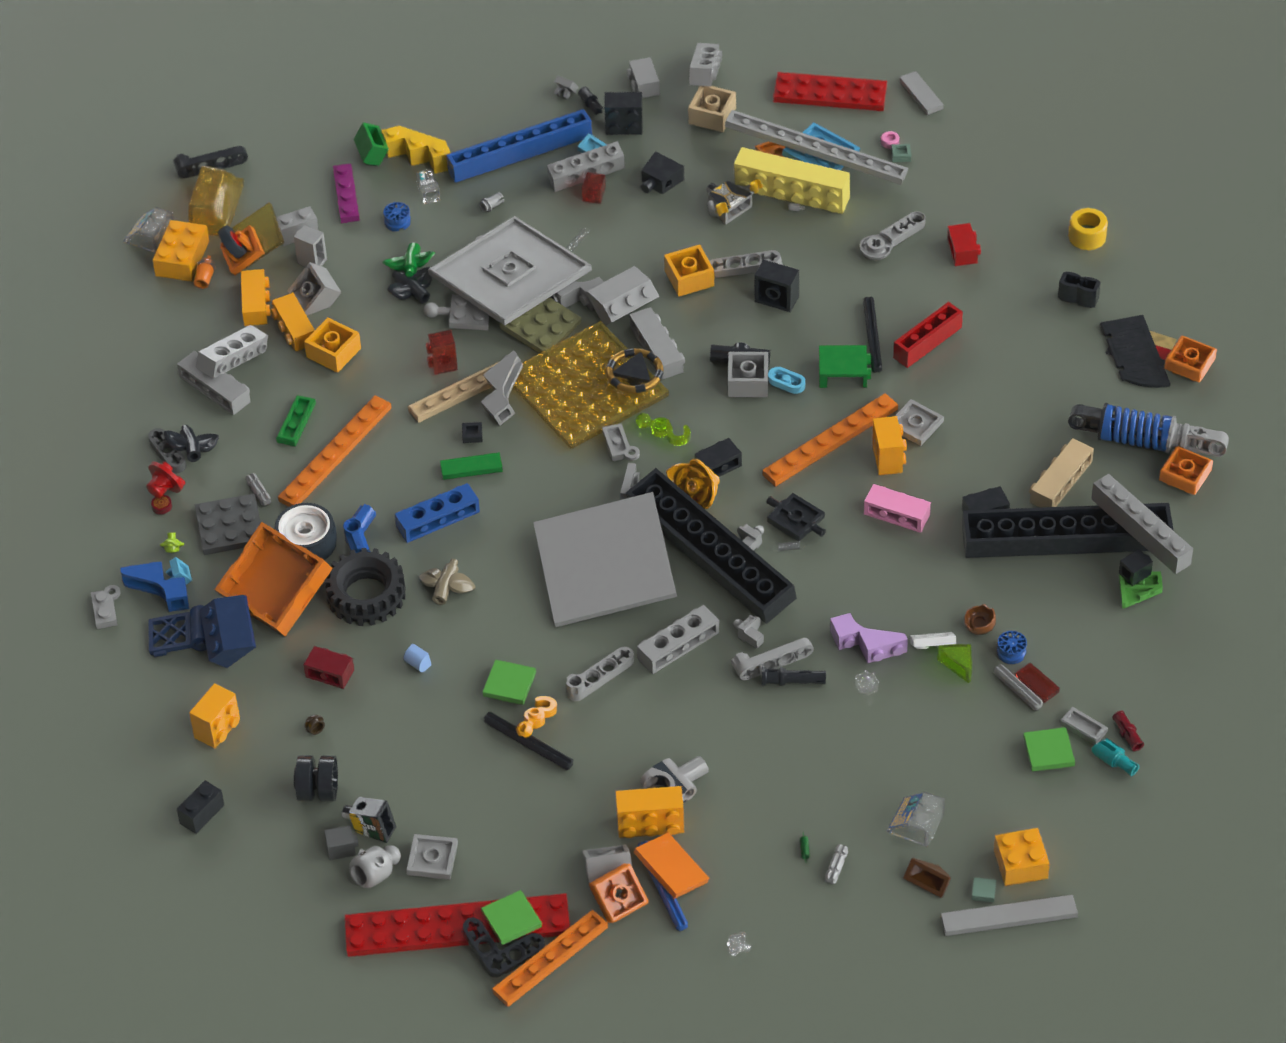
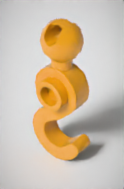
(536, 717)

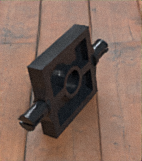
(795, 517)

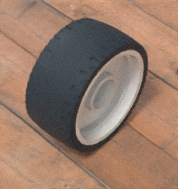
(309, 527)

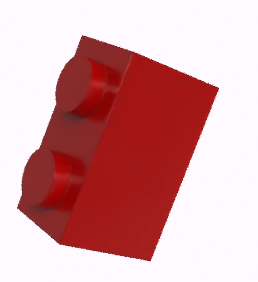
(963, 244)

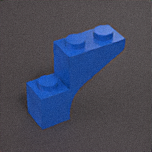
(151, 579)

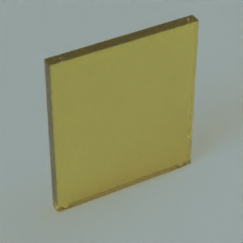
(266, 228)

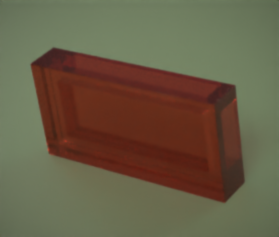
(1037, 682)

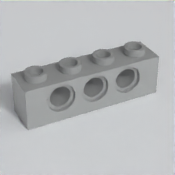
(705, 64)
(574, 169)
(232, 351)
(678, 639)

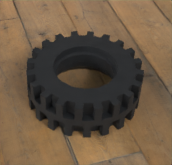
(364, 566)

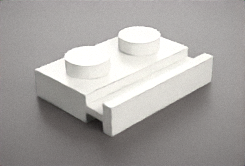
(925, 640)

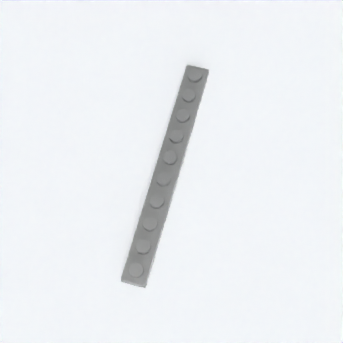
(816, 147)

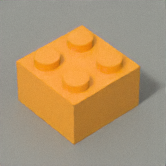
(689, 270)
(332, 344)
(888, 445)
(214, 716)
(1021, 856)

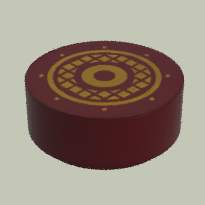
(161, 505)

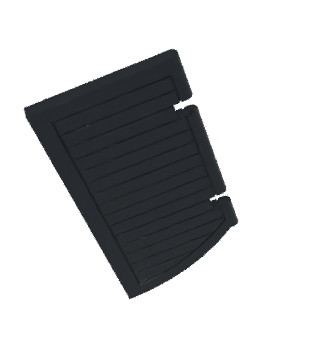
(1135, 352)

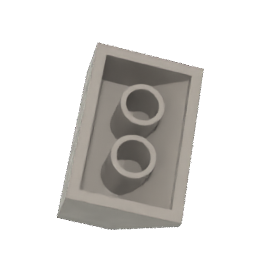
(622, 294)

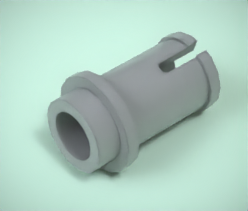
(488, 203)

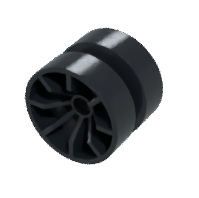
(309, 778)

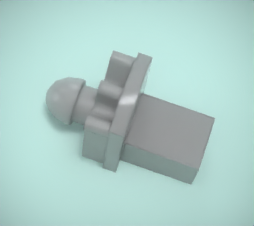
(751, 536)
(748, 630)

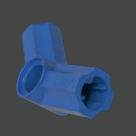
(356, 526)

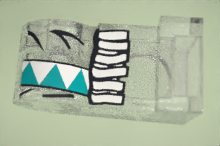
(427, 184)

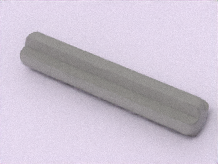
(1018, 687)

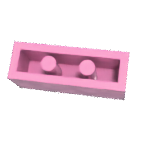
(897, 508)

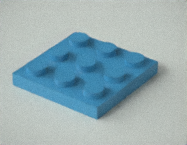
(819, 132)

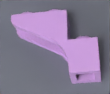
(873, 643)

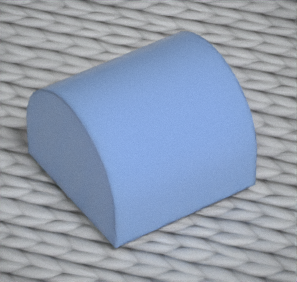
(417, 658)

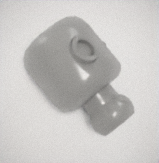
(373, 865)

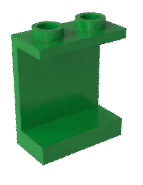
(843, 362)

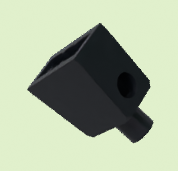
(661, 174)

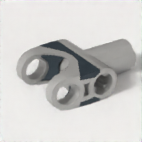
(670, 775)

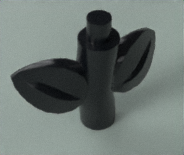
(414, 285)
(188, 441)

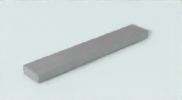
(1009, 915)

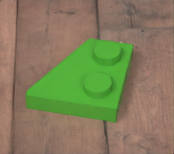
(1141, 591)

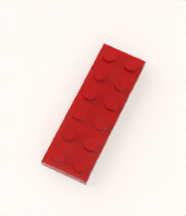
(830, 91)

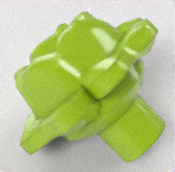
(171, 544)

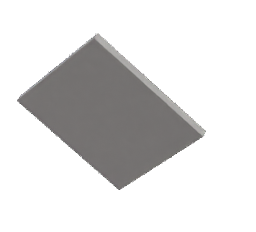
(509, 270)
(604, 559)

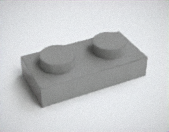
(630, 479)

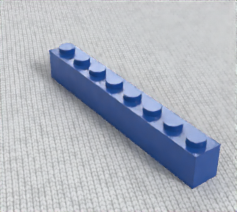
(518, 145)

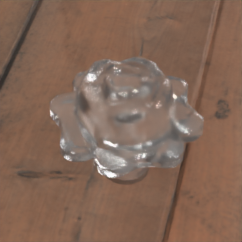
(866, 683)
(738, 943)

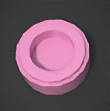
(889, 138)

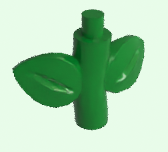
(410, 261)

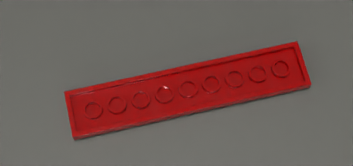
(440, 926)

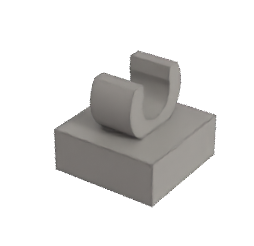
(565, 85)

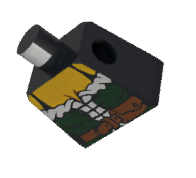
(371, 818)

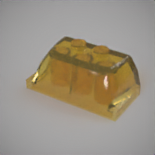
(214, 199)

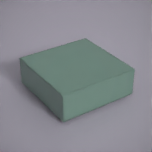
(901, 153)
(983, 889)

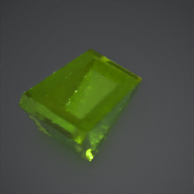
(957, 659)

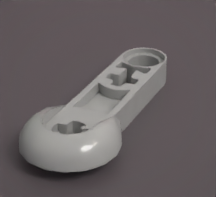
(891, 236)

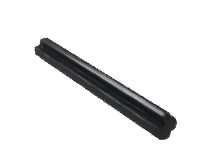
(872, 334)
(530, 742)

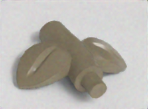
(446, 580)

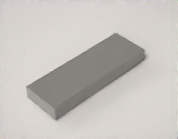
(921, 93)

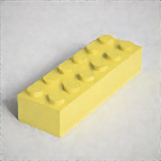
(794, 180)

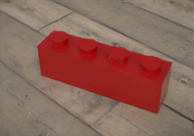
(927, 334)

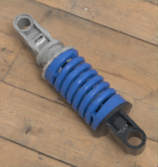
(1145, 431)

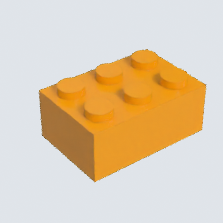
(180, 250)
(650, 812)

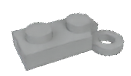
(618, 443)
(104, 606)

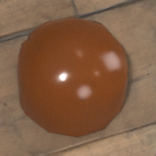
(980, 619)

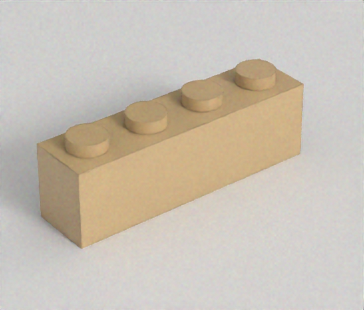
(1061, 474)

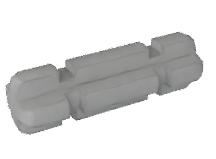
(258, 489)
(836, 864)

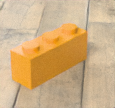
(255, 297)
(292, 320)

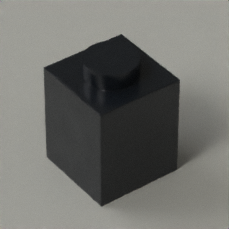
(1135, 567)

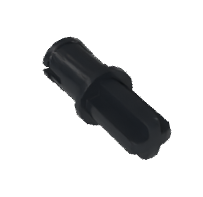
(590, 100)

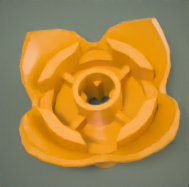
(696, 481)

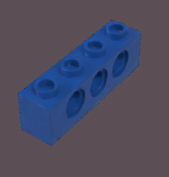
(437, 512)

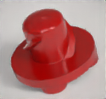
(163, 480)

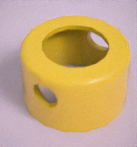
(1084, 237)

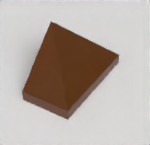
(927, 876)

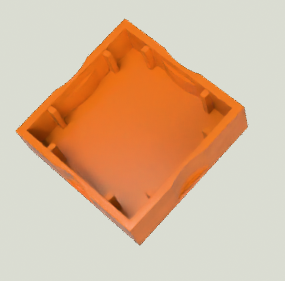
(275, 578)

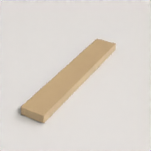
(450, 396)

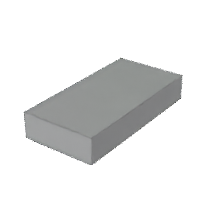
(1083, 726)

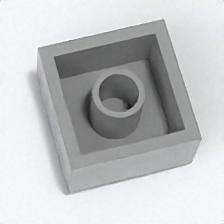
(748, 374)

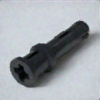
(782, 676)

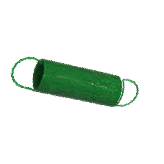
(804, 846)

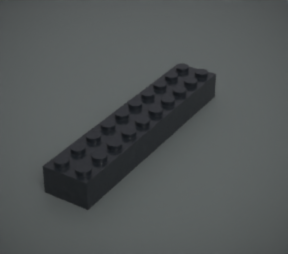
(1049, 531)
(717, 548)

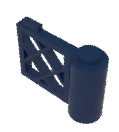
(193, 632)

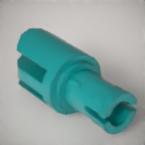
(1114, 756)

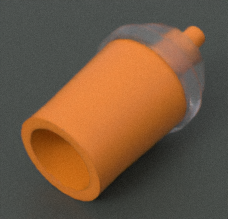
(204, 272)

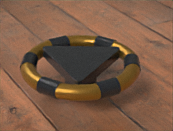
(634, 370)

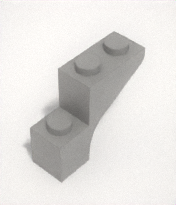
(576, 292)
(502, 379)

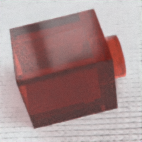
(593, 188)

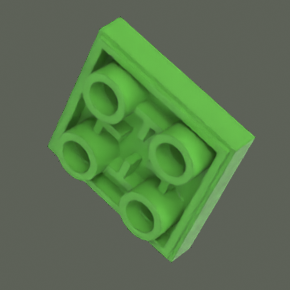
(509, 682)
(1049, 749)
(511, 917)

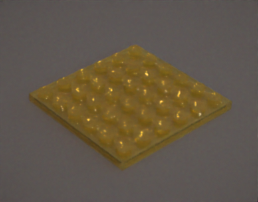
(572, 390)

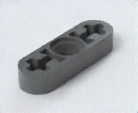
(166, 457)

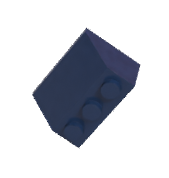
(227, 629)

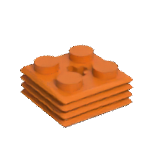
(1190, 358)
(1185, 470)
(630, 898)

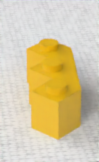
(417, 146)

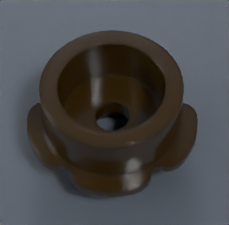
(314, 724)

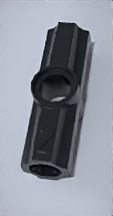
(720, 353)

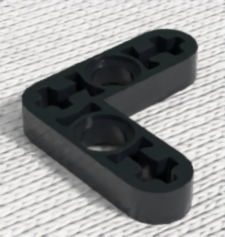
(495, 954)

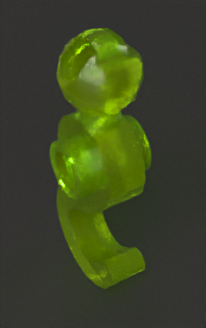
(662, 427)

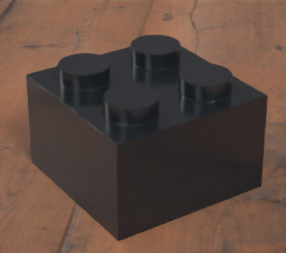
(623, 113)
(776, 285)

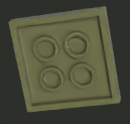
(543, 325)

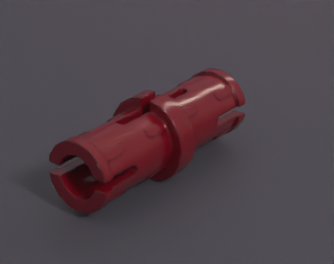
(1128, 731)

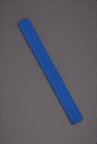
(671, 904)

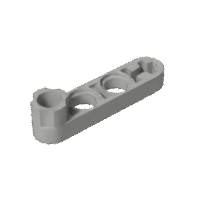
(743, 260)
(752, 667)
(578, 686)

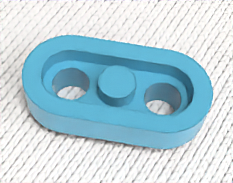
(786, 380)

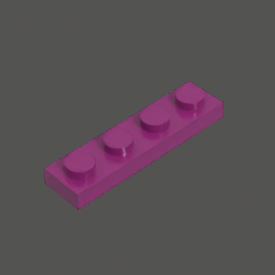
(346, 193)

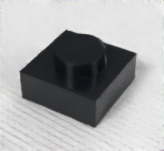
(472, 432)

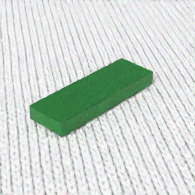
(296, 420)
(471, 466)

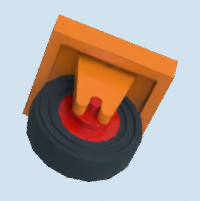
(240, 247)

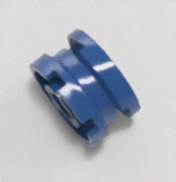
(396, 217)
(1005, 647)

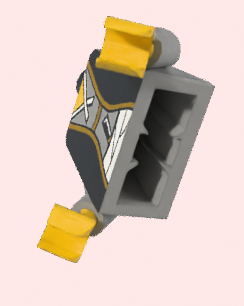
(731, 200)

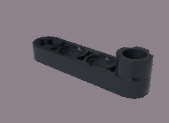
(184, 164)

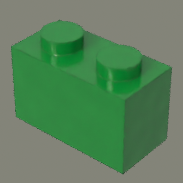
(371, 144)

